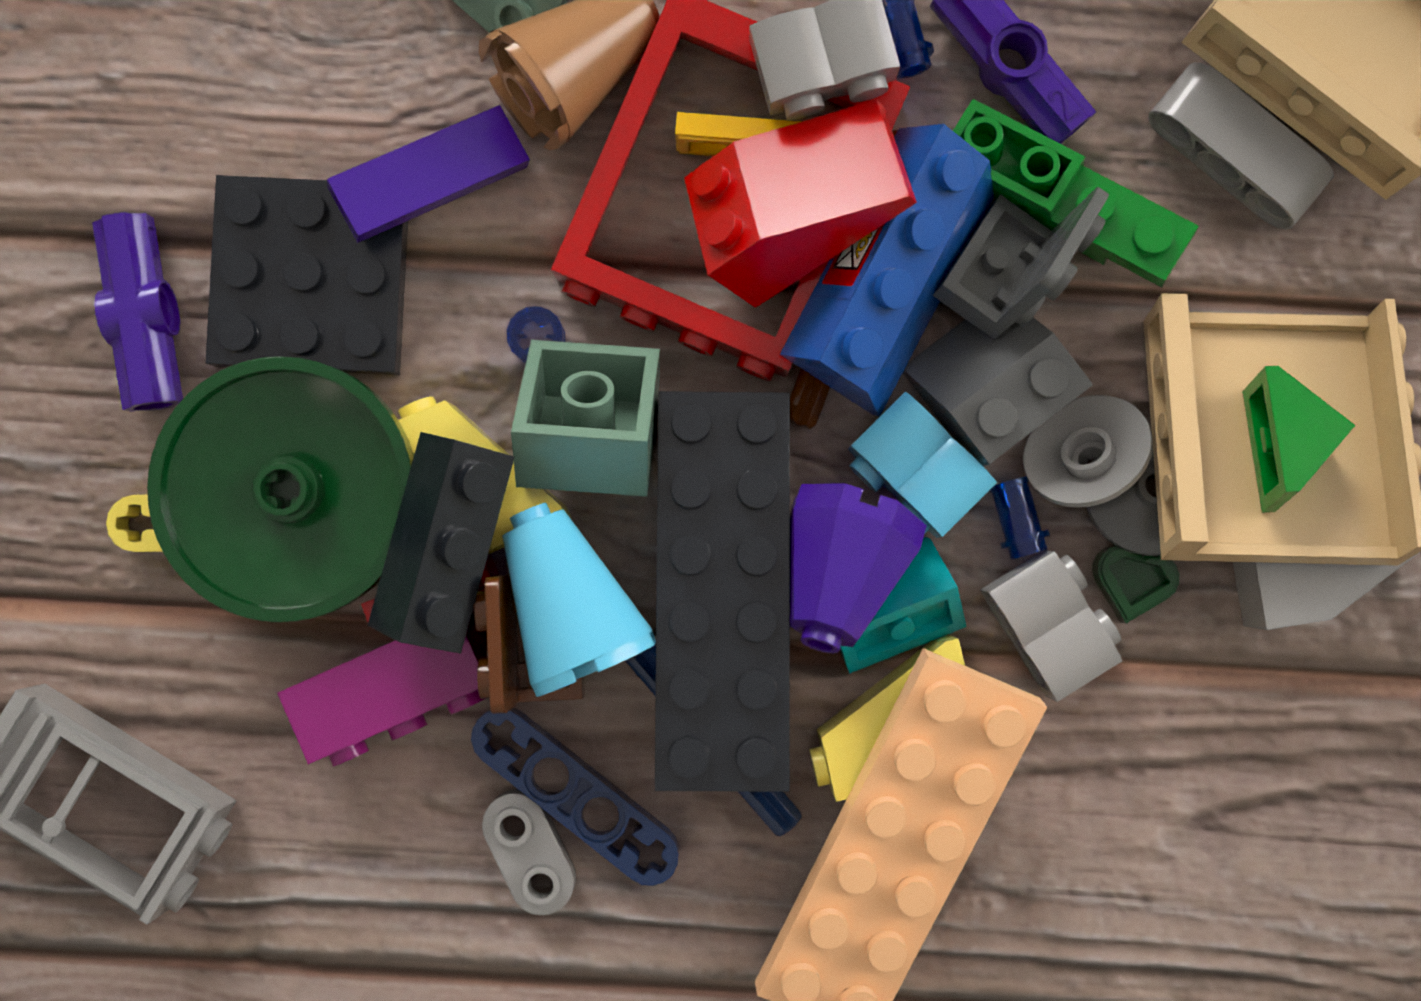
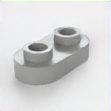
(530, 853)

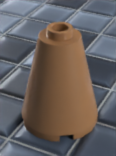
(566, 61)

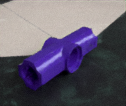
(1037, 93)
(137, 312)

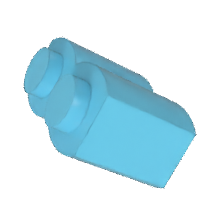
(920, 465)

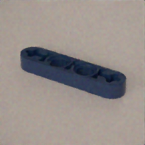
(569, 802)

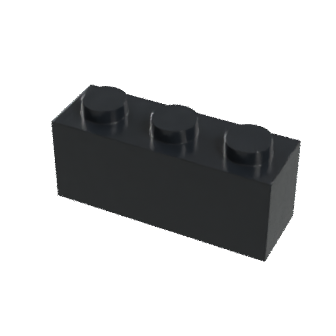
(440, 543)

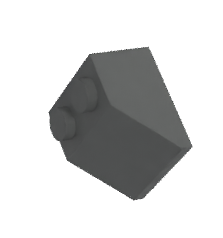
(995, 389)

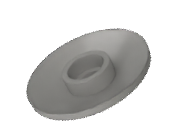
(1078, 433)

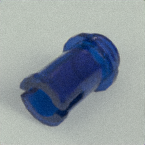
(908, 38)
(1019, 518)

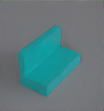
(916, 611)

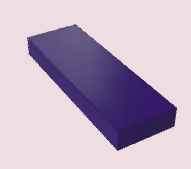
(427, 173)

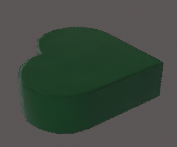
(1133, 581)

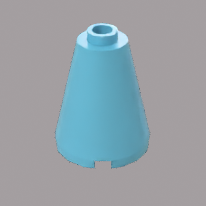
(567, 602)

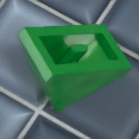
(1288, 434)

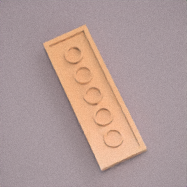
(901, 835)

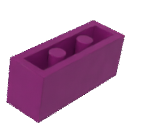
(380, 693)

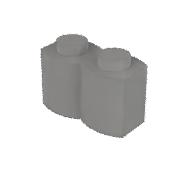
(824, 55)
(1052, 623)

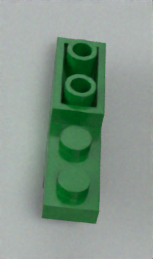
(1052, 181)

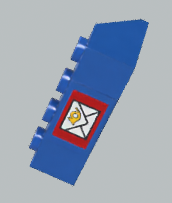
(881, 288)

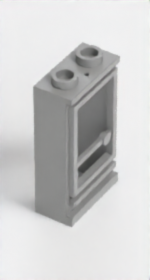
(30, 734)

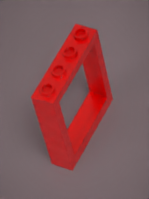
(640, 301)

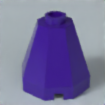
(845, 561)

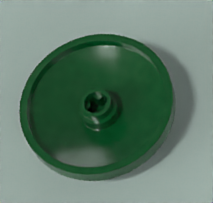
(278, 488)

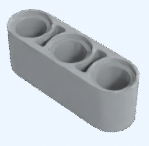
(1240, 145)

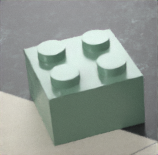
(586, 418)

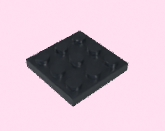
(299, 282)

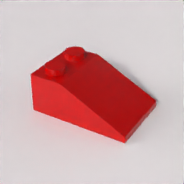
(796, 198)

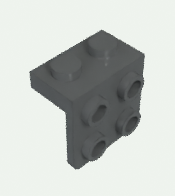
(1017, 263)

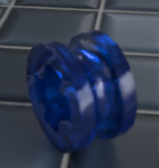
(541, 317)

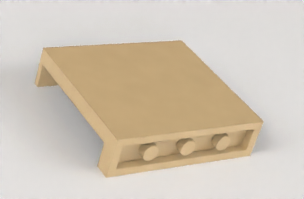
(1331, 72)
(1356, 505)

